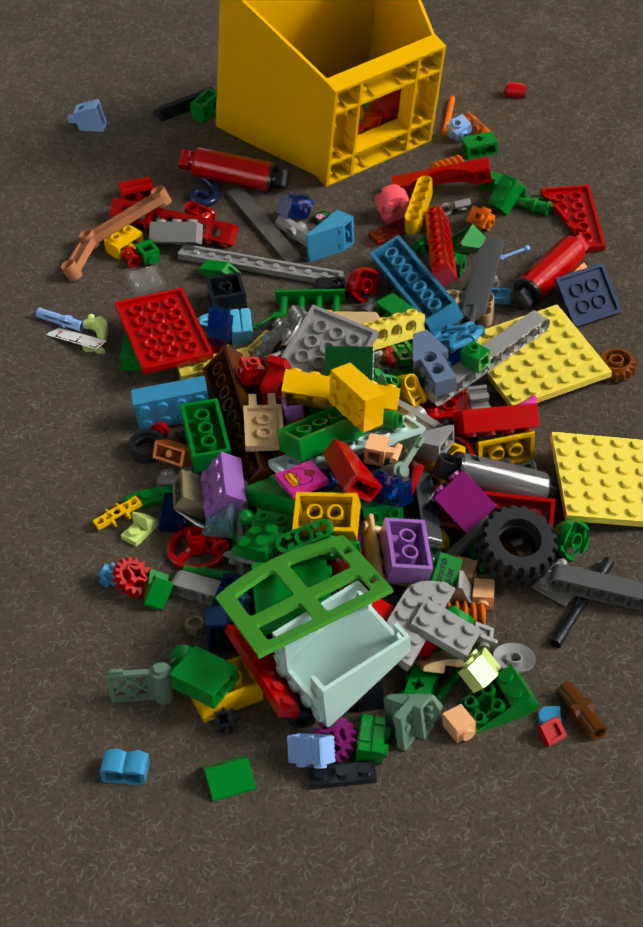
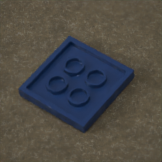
(588, 295)

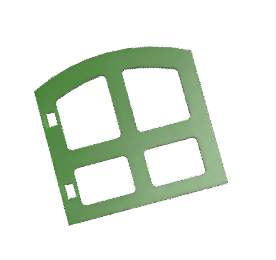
(303, 596)

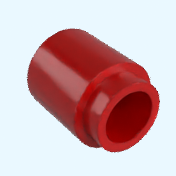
(515, 90)

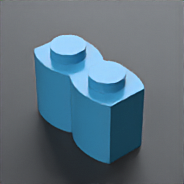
(124, 767)

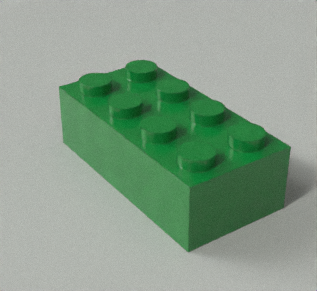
(204, 432)
(314, 434)

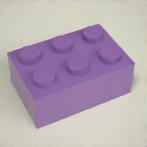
(223, 484)
(405, 550)

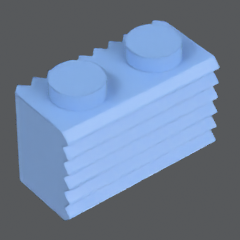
(311, 749)

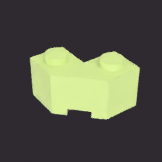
(479, 669)

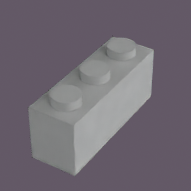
(176, 232)

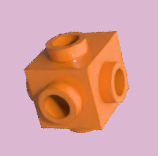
(481, 218)

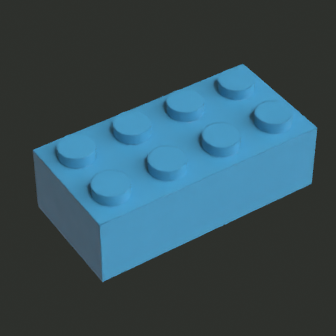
(163, 401)

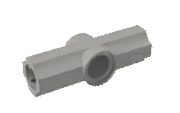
(293, 230)
(419, 414)

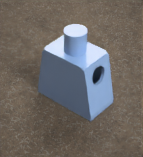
(88, 116)

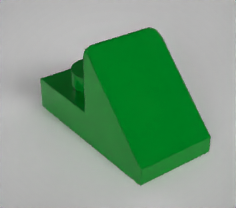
(157, 590)

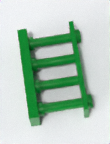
(308, 296)

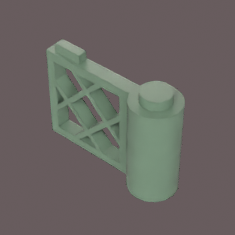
(410, 447)
(156, 684)

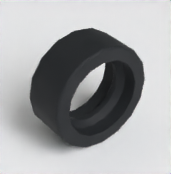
(139, 438)

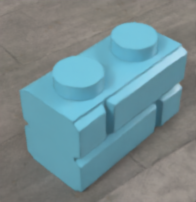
(241, 326)

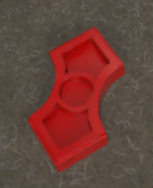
(371, 121)

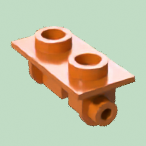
(477, 126)

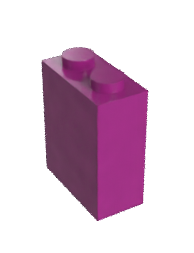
(463, 501)

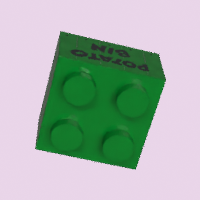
(445, 568)

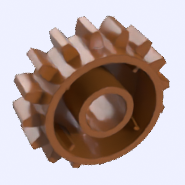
(620, 363)

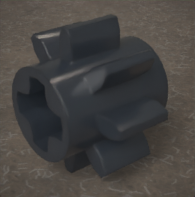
(219, 720)

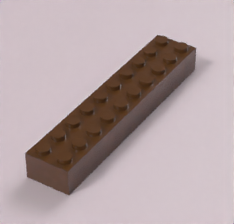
(232, 396)

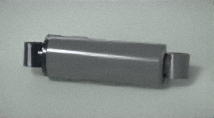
(497, 475)

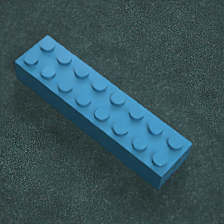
(416, 284)

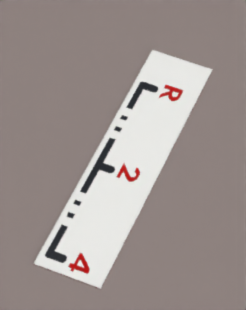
(77, 338)

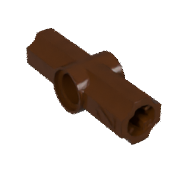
(581, 710)

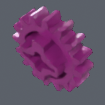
(337, 730)

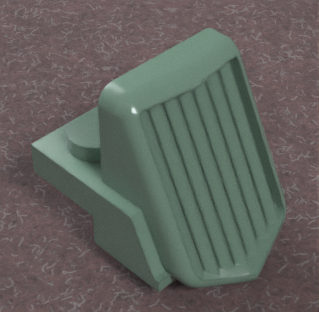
(412, 716)

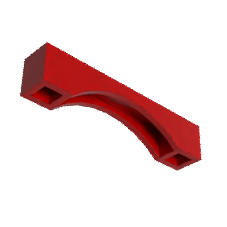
(472, 171)

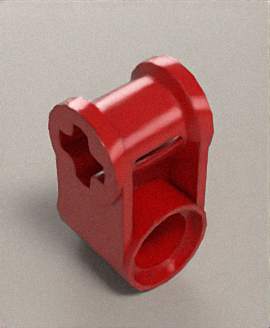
(199, 210)

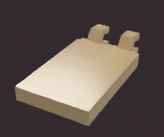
(261, 424)

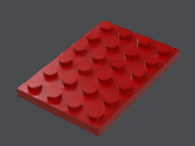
(163, 330)

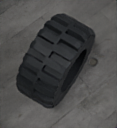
(525, 525)

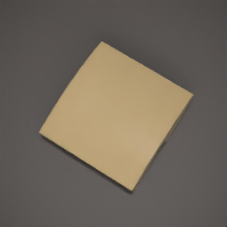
(437, 662)

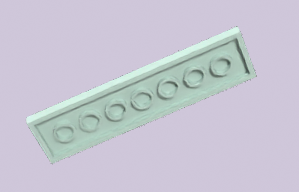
(409, 428)

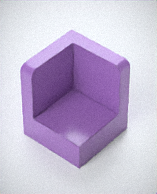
(292, 412)

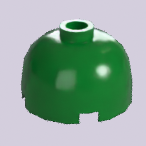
(573, 535)

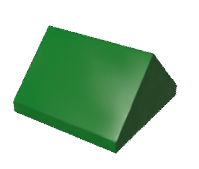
(229, 777)

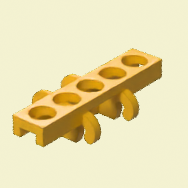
(109, 516)

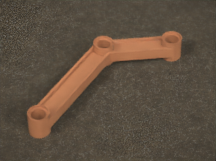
(91, 239)

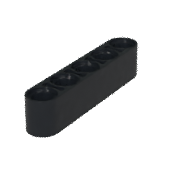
(425, 509)

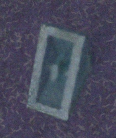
(221, 523)

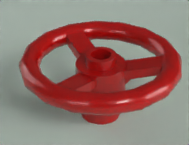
(196, 546)

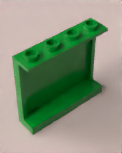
(272, 590)

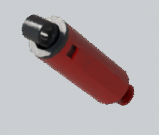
(233, 169)
(556, 262)

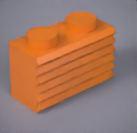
(172, 453)

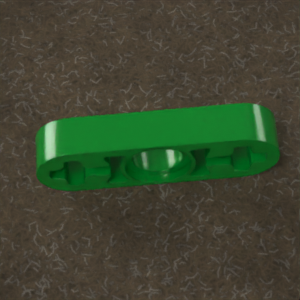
(288, 535)

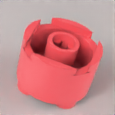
(392, 203)

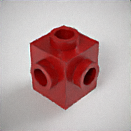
(250, 371)

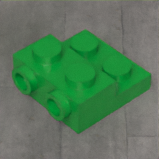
(259, 543)

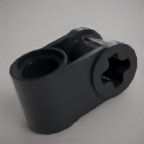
(330, 283)

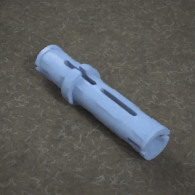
(66, 321)

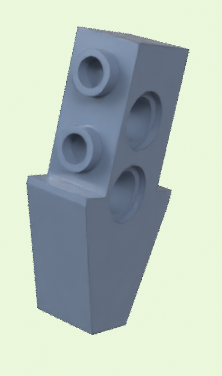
(431, 362)

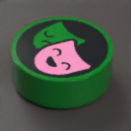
(320, 216)

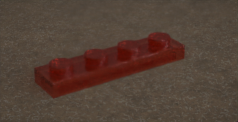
(389, 231)

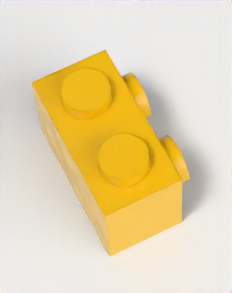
(121, 239)

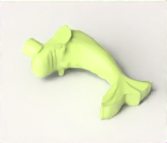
(99, 326)

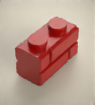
(136, 189)

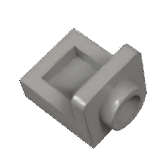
(485, 637)

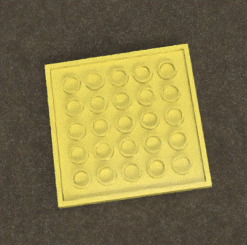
(547, 365)
(599, 478)

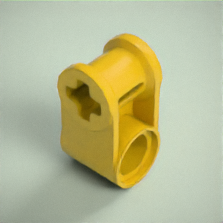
(412, 392)

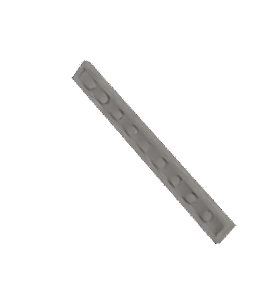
(257, 264)

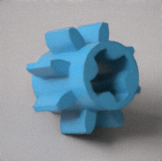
(105, 575)

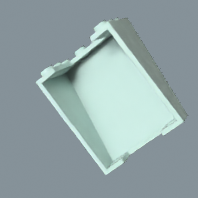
(341, 659)

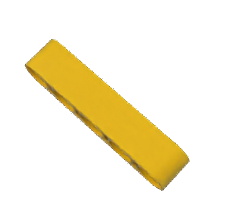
(418, 205)

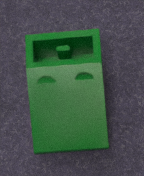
(501, 700)

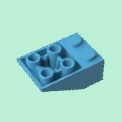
(330, 236)

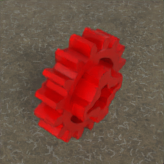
(130, 577)

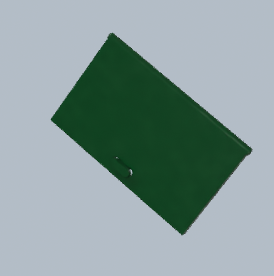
(358, 356)

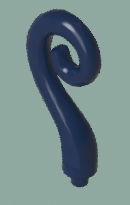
(213, 186)

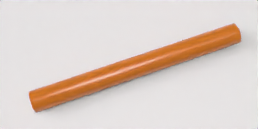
(448, 114)

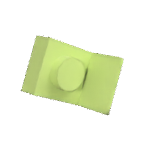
(142, 526)

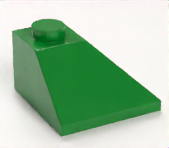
(468, 240)

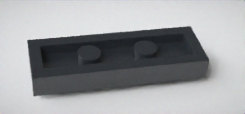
(342, 775)

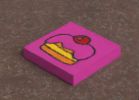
(301, 478)

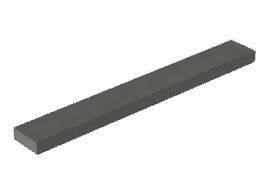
(263, 225)

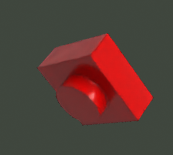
(551, 731)

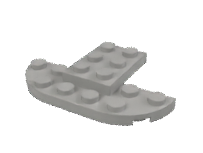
(283, 330)
(424, 618)

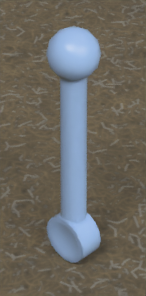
(526, 248)

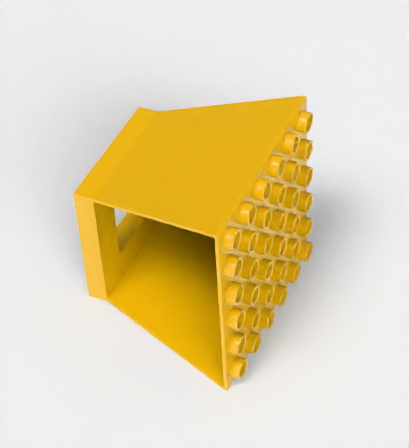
(304, 68)

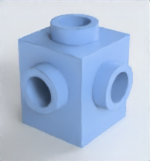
(458, 128)

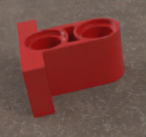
(274, 376)

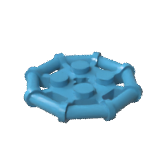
(458, 336)

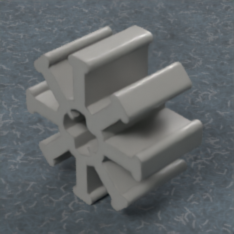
(478, 397)

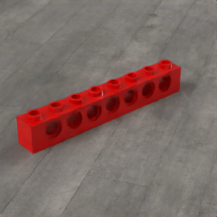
(227, 235)
(440, 245)

